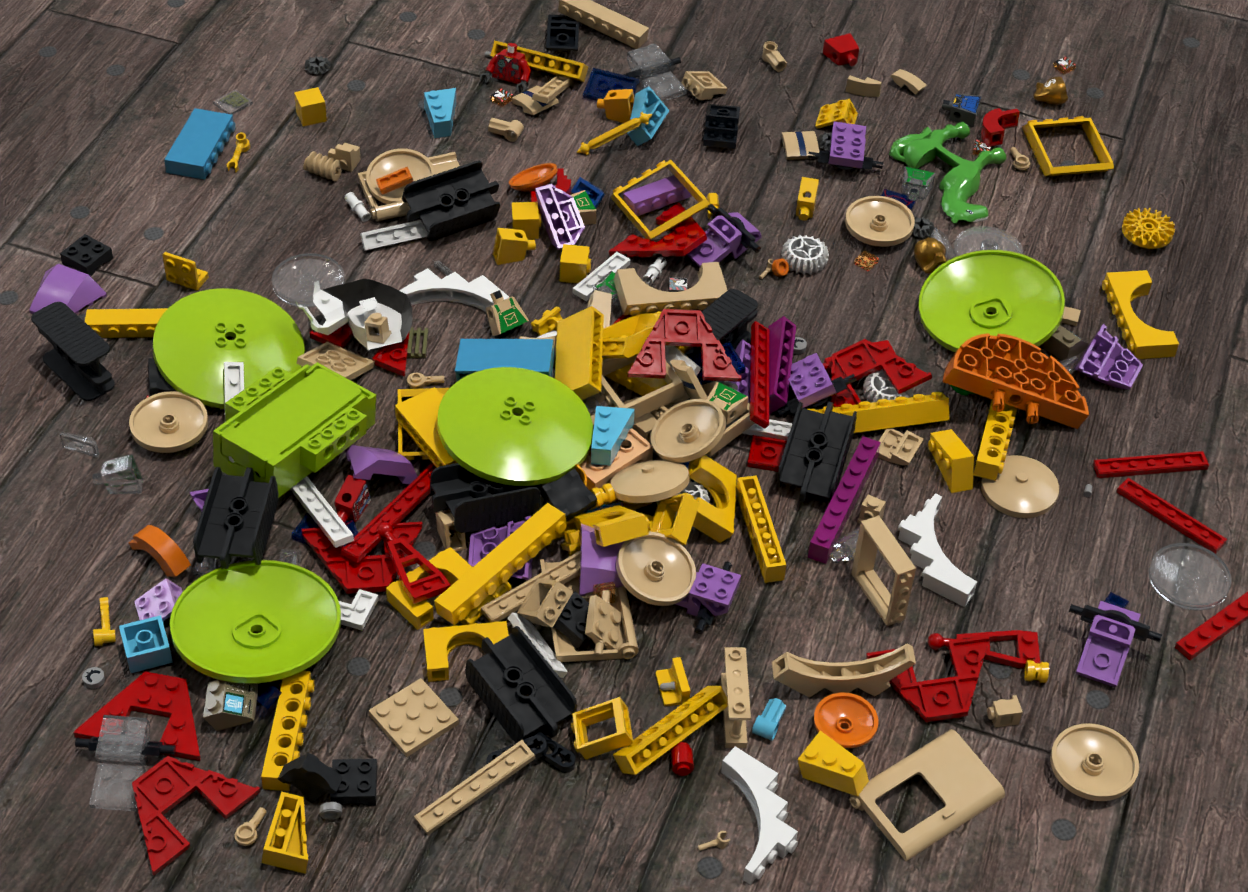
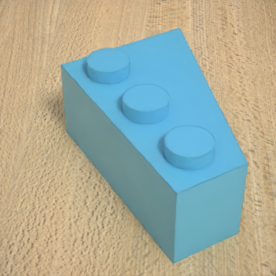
(648, 103)
(440, 111)
(609, 432)

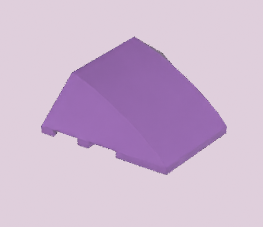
(66, 286)
(1108, 361)
(379, 461)
(486, 540)
(596, 562)

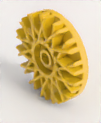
(1148, 229)

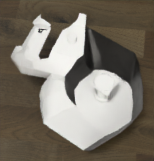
(355, 303)

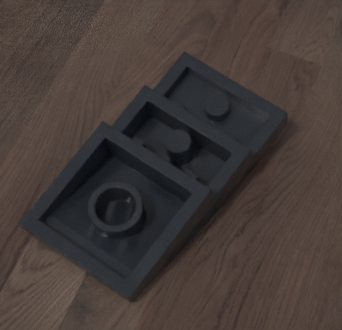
(562, 33)
(721, 126)

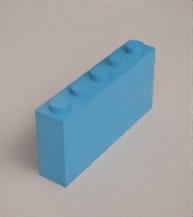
(199, 143)
(494, 353)

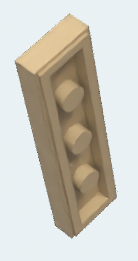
(552, 89)

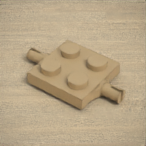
(602, 623)

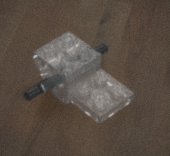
(654, 70)
(121, 759)

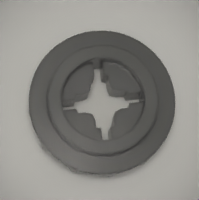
(311, 67)
(824, 141)
(926, 230)

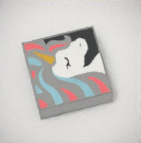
(677, 284)

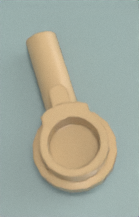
(1021, 161)
(418, 380)
(246, 833)

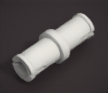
(357, 206)
(654, 271)

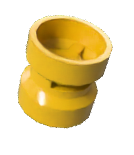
(604, 494)
(1036, 671)

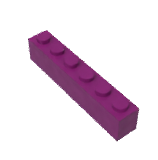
(780, 361)

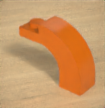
(162, 549)

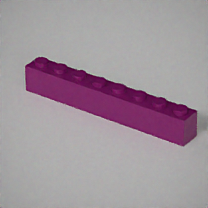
(844, 500)

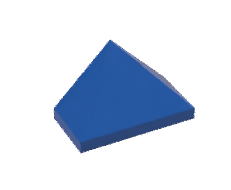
(594, 193)

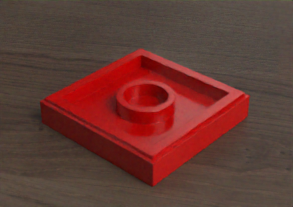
(766, 453)

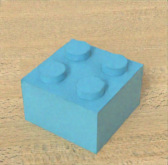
(145, 644)

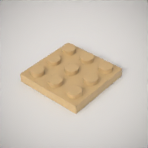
(338, 360)
(413, 717)

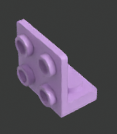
(158, 600)

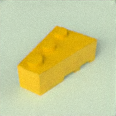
(953, 460)
(832, 766)
(287, 835)

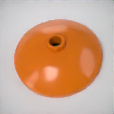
(533, 177)
(848, 712)

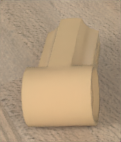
(772, 56)
(510, 130)

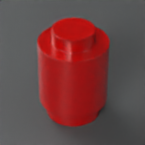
(682, 759)

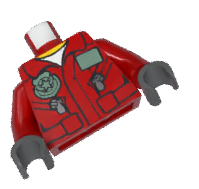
(509, 66)

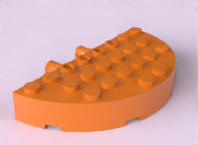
(1019, 376)

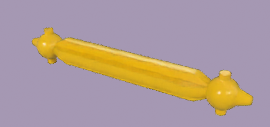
(614, 133)

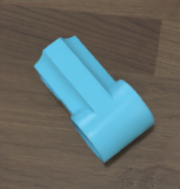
(768, 722)

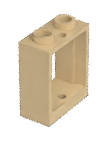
(548, 593)

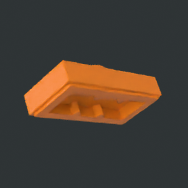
(394, 180)

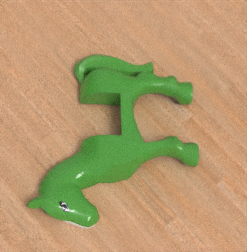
(961, 180)

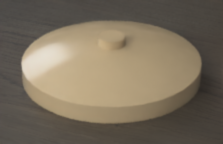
(392, 161)
(879, 221)
(168, 422)
(688, 430)
(650, 481)
(1022, 489)
(656, 569)
(1094, 762)

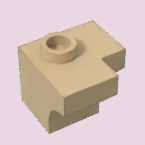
(347, 155)

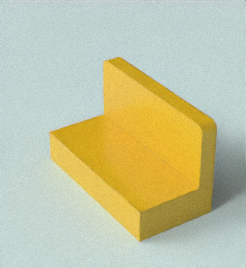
(677, 675)

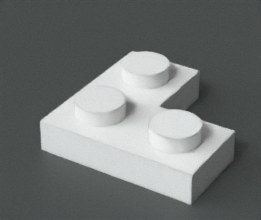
(358, 613)

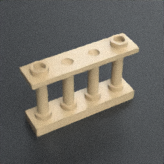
(737, 691)

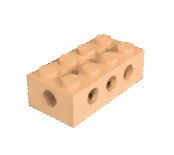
(632, 451)

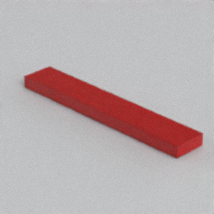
(1150, 464)
(1171, 515)

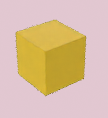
(310, 106)
(526, 218)
(574, 263)

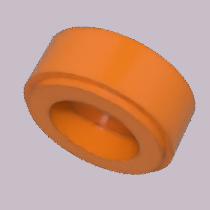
(780, 267)

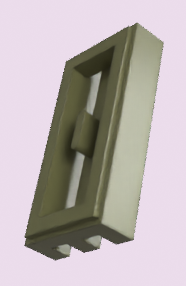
(418, 333)

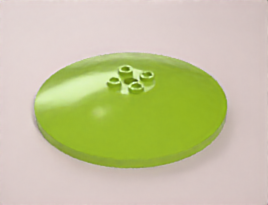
(1010, 284)
(193, 342)
(510, 449)
(280, 600)

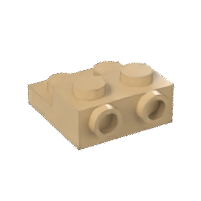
(703, 84)

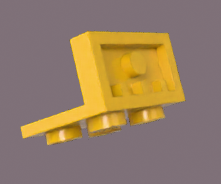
(840, 111)
(183, 271)

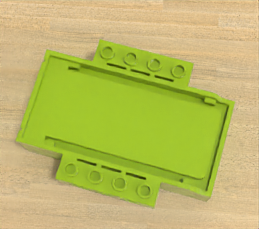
(291, 424)

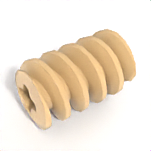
(323, 166)

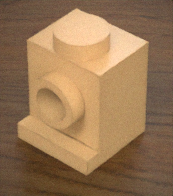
(376, 325)
(871, 508)
(1005, 712)

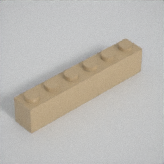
(605, 21)

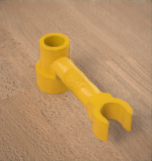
(242, 145)
(104, 635)

